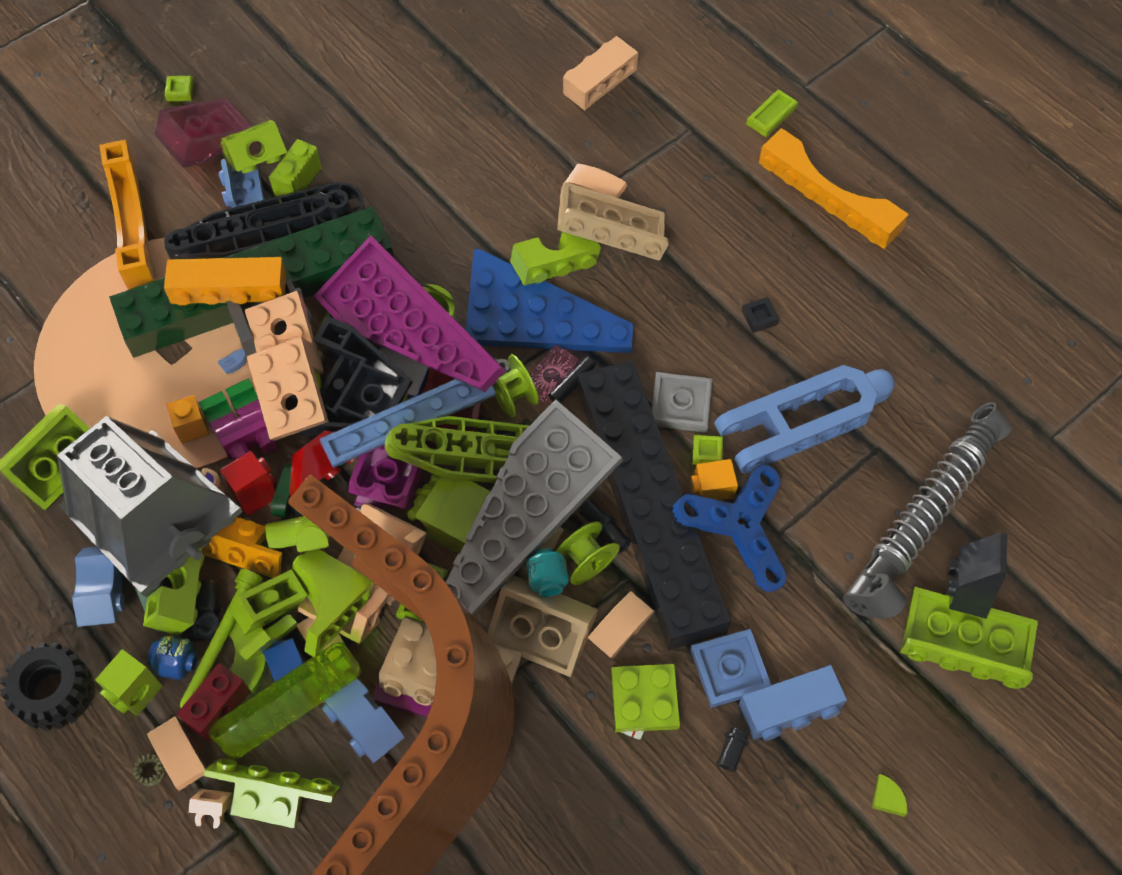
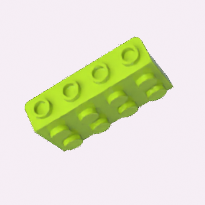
(955, 640)

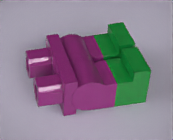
(239, 433)

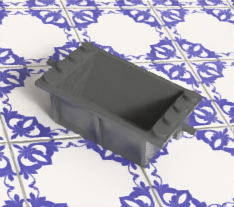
(140, 501)

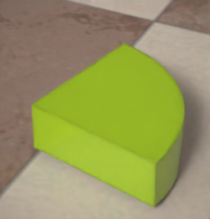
(889, 797)

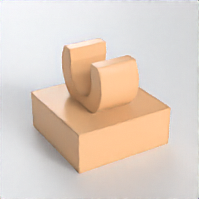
(210, 803)

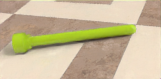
(245, 581)

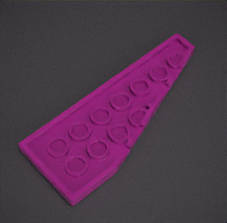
(400, 315)

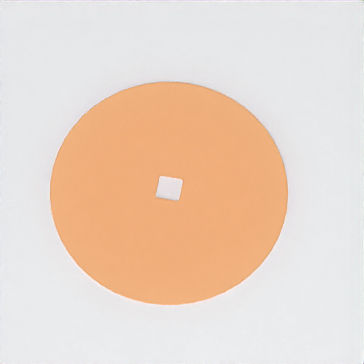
(92, 372)

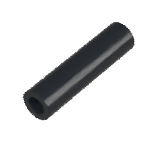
(570, 381)

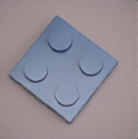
(730, 667)

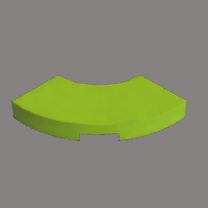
(267, 637)
(250, 671)

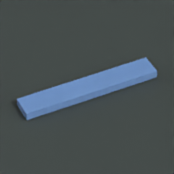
(372, 431)

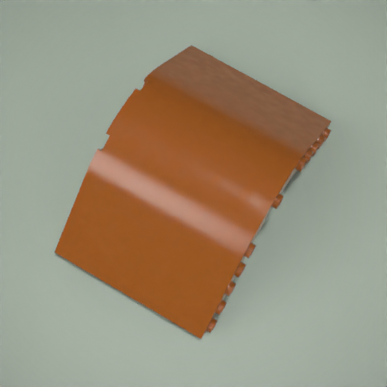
(468, 725)

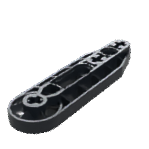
(261, 222)

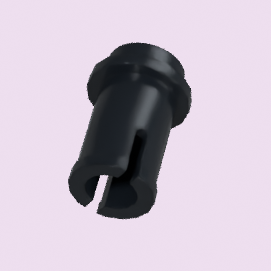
(732, 749)

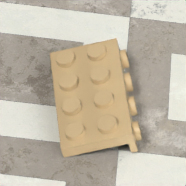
(612, 221)
(412, 663)

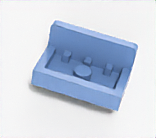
(240, 187)

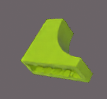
(334, 592)

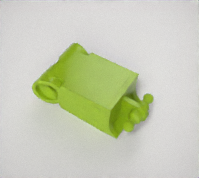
(448, 509)

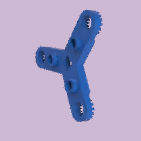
(749, 538)

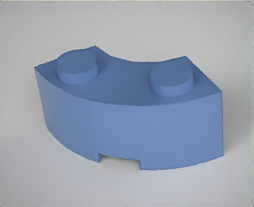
(97, 589)
(364, 720)

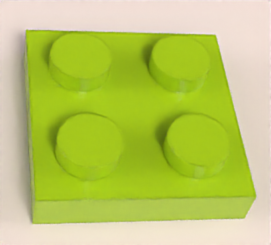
(645, 698)

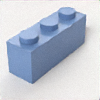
(792, 703)

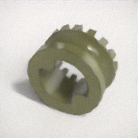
(139, 773)

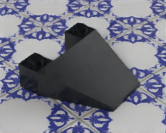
(359, 382)

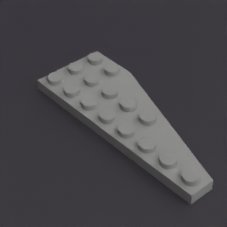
(536, 491)

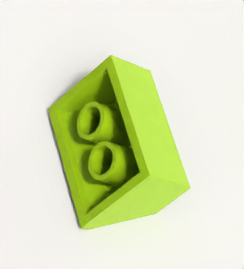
(34, 462)

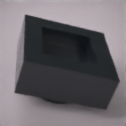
(760, 315)

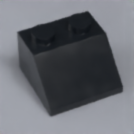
(977, 575)

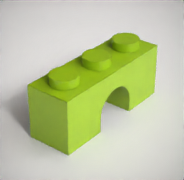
(537, 263)
(175, 608)

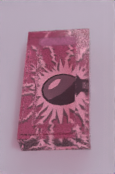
(552, 371)

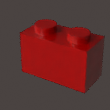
(250, 482)

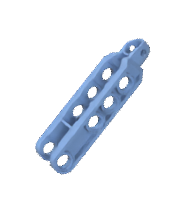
(872, 386)

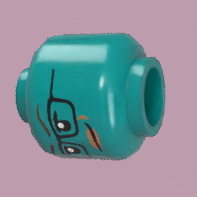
(547, 572)

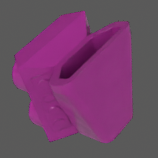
(384, 481)

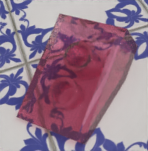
(196, 129)

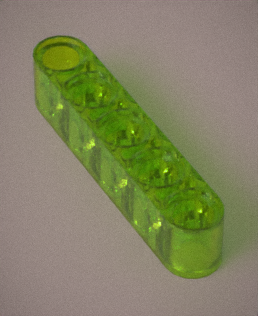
(285, 701)

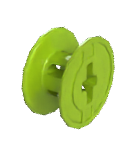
(514, 386)
(587, 553)

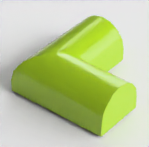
(296, 532)

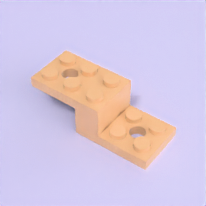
(285, 366)

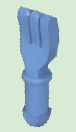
(233, 361)

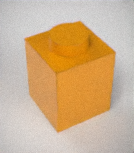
(187, 419)
(715, 480)

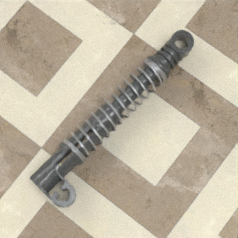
(874, 590)

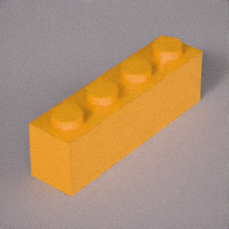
(224, 280)

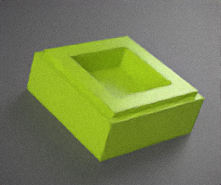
(179, 88)
(707, 449)

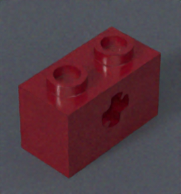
(212, 700)

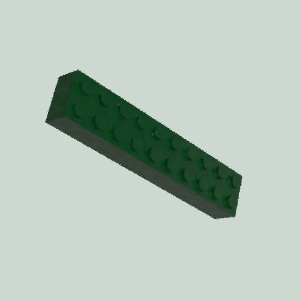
(309, 259)

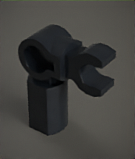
(209, 609)

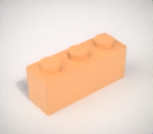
(600, 72)

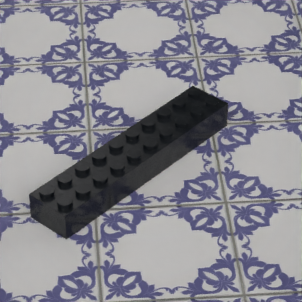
(645, 492)

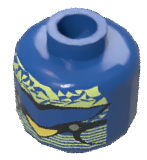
(172, 657)

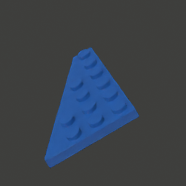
(537, 314)

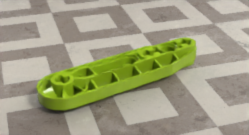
(480, 449)

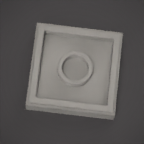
(682, 401)

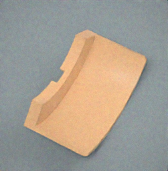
(367, 617)

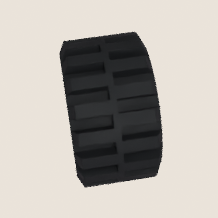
(30, 670)

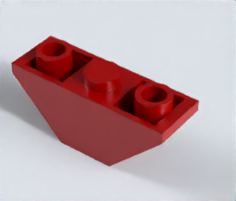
(311, 460)

